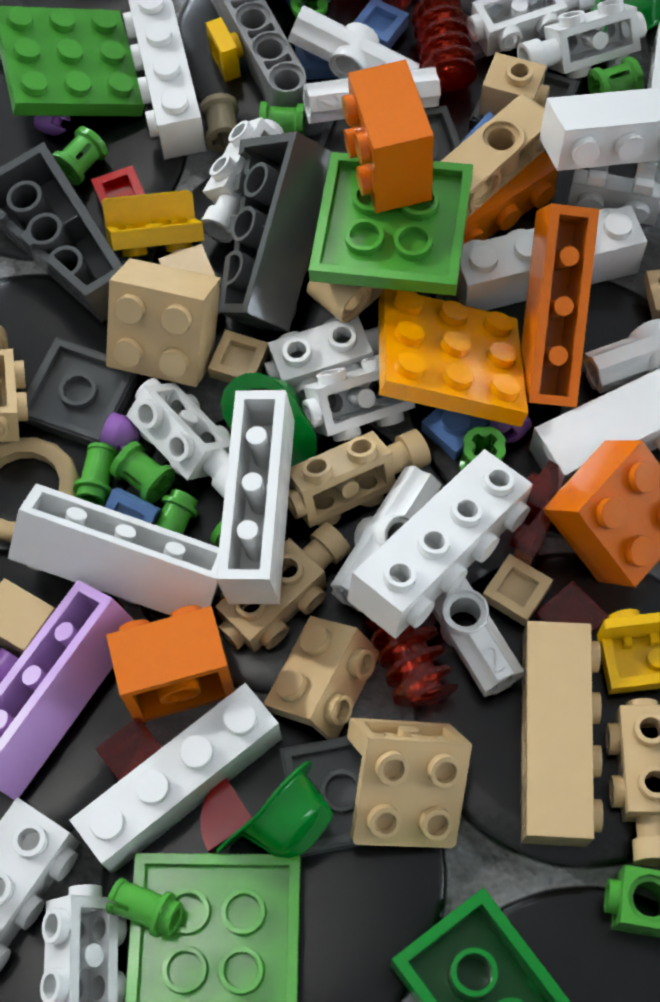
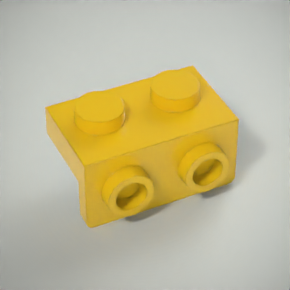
(151, 221)
(630, 651)

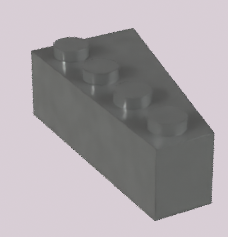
(55, 228)
(273, 229)

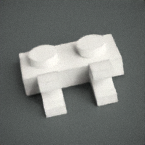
(602, 190)

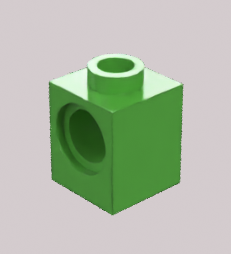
(620, 903)

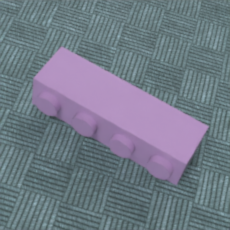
(54, 682)

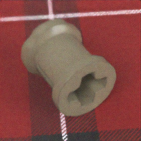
(220, 114)

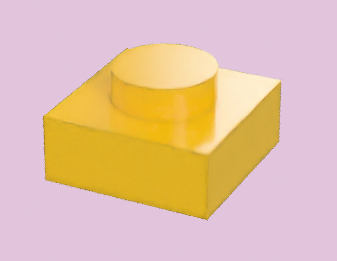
(224, 48)

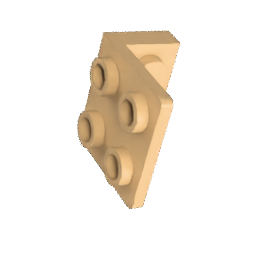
(408, 782)

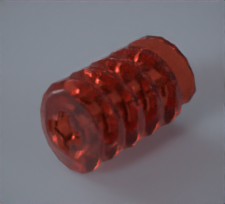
(444, 42)
(412, 665)

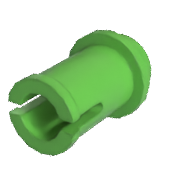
(96, 475)
(177, 511)
(145, 907)

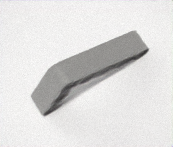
(265, 50)

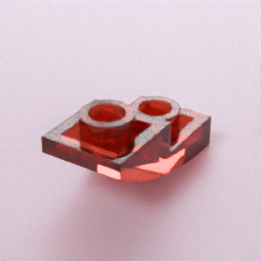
(531, 534)

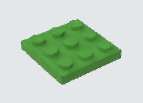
(68, 62)
(393, 249)
(233, 932)

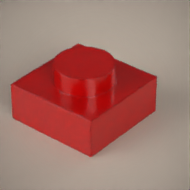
(117, 184)

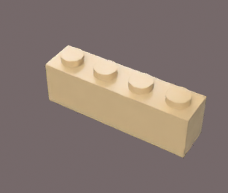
(558, 735)

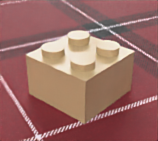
(162, 321)

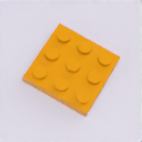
(451, 357)

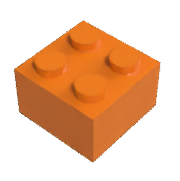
(389, 136)
(612, 512)
(170, 663)

